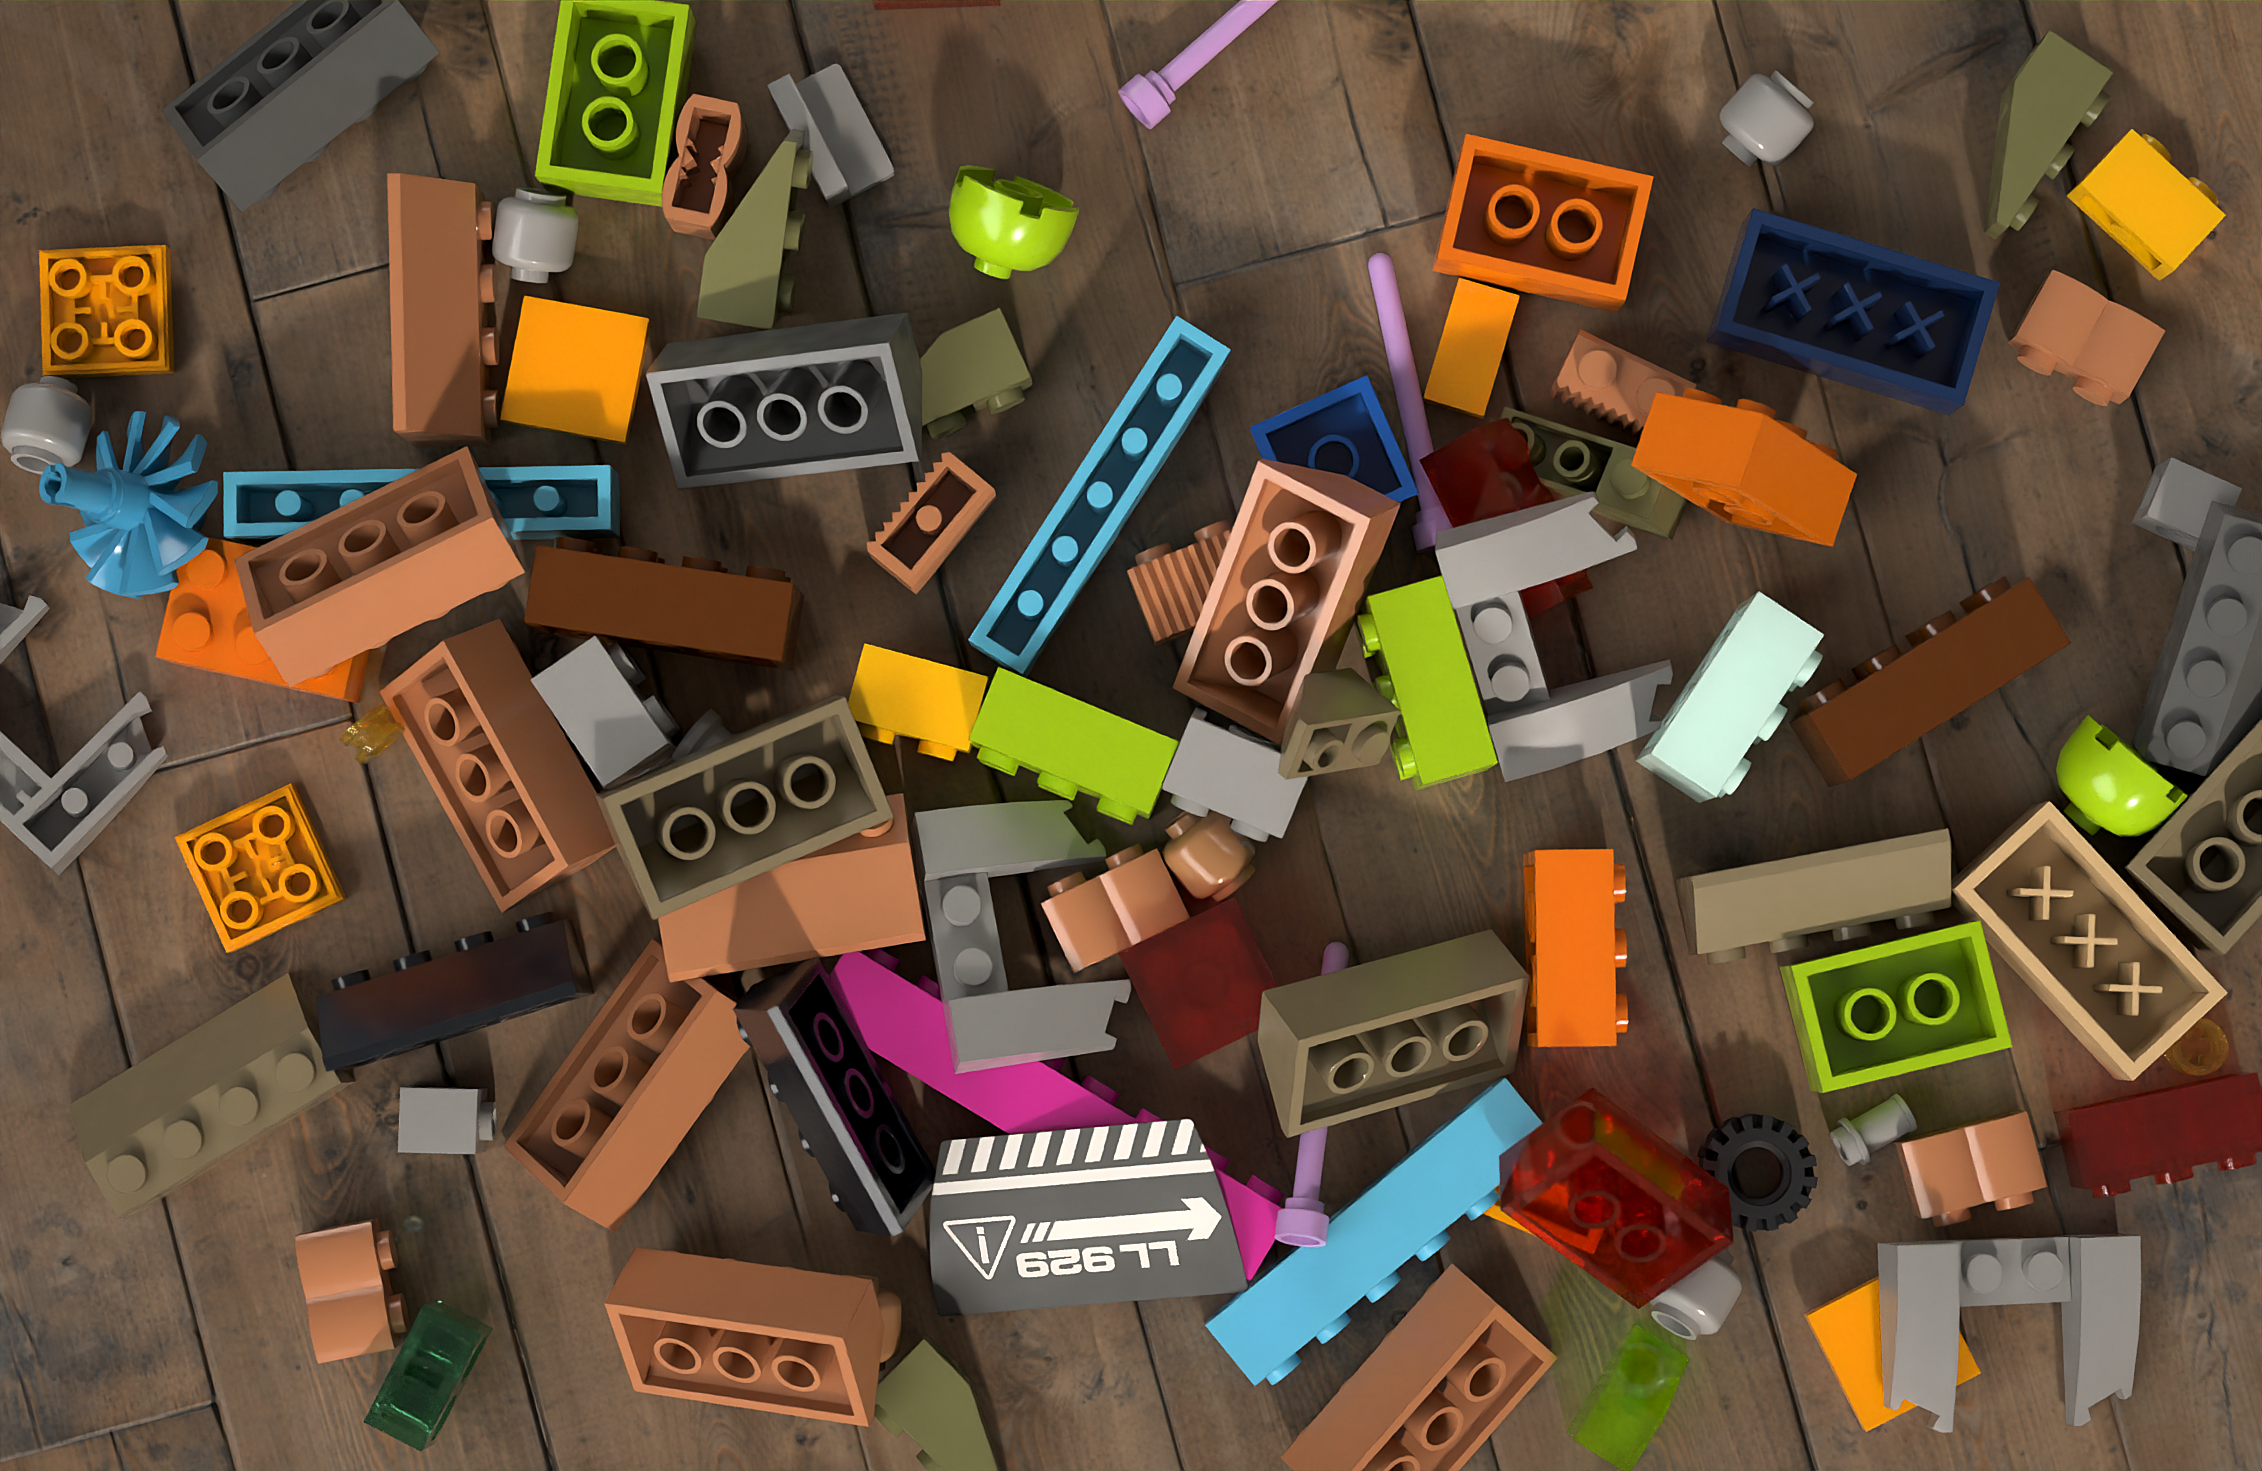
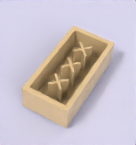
(2084, 942)

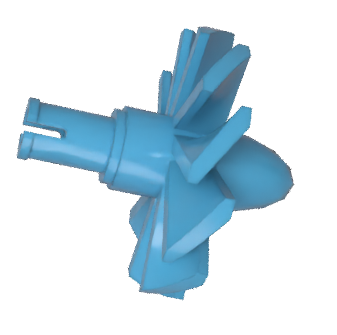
(135, 516)

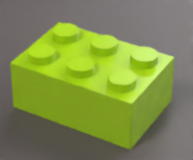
(615, 98)
(1428, 680)
(1072, 746)
(1896, 1006)

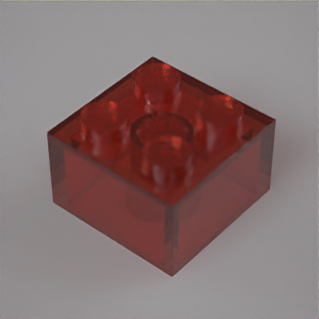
(1201, 982)

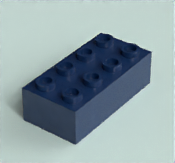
(1853, 312)

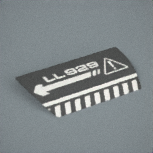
(1079, 1219)

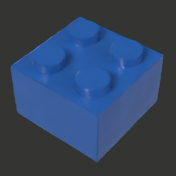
(1340, 435)

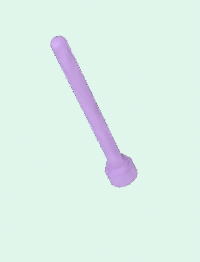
(1151, 95)
(1409, 399)
(1303, 1217)

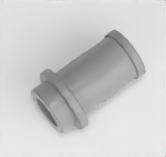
(1872, 1130)

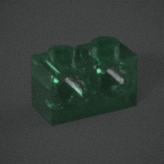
(428, 1375)

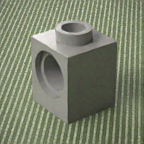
(2179, 501)
(445, 1120)

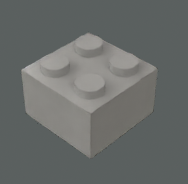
(607, 713)
(1232, 773)

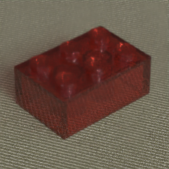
(1615, 1198)

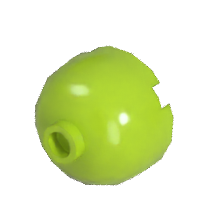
(1008, 221)
(2112, 783)

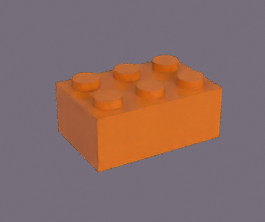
(1542, 223)
(1745, 466)
(212, 630)
(1573, 948)

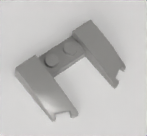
(1484, 577)
(72, 808)
(983, 1018)
(1930, 1280)

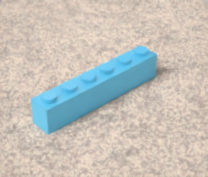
(1100, 497)
(532, 500)
(1373, 1236)

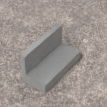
(836, 129)

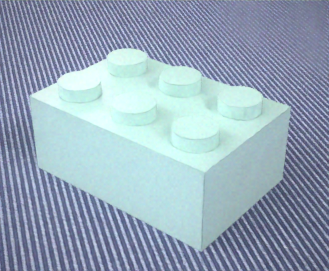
(1733, 699)

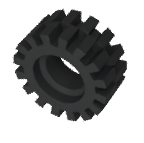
(1793, 1158)

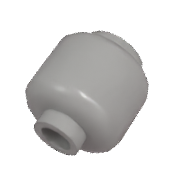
(1766, 119)
(535, 234)
(46, 424)
(1700, 1299)

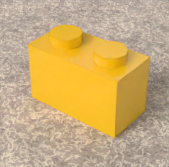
(2147, 203)
(916, 701)

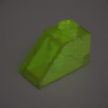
(1629, 1399)

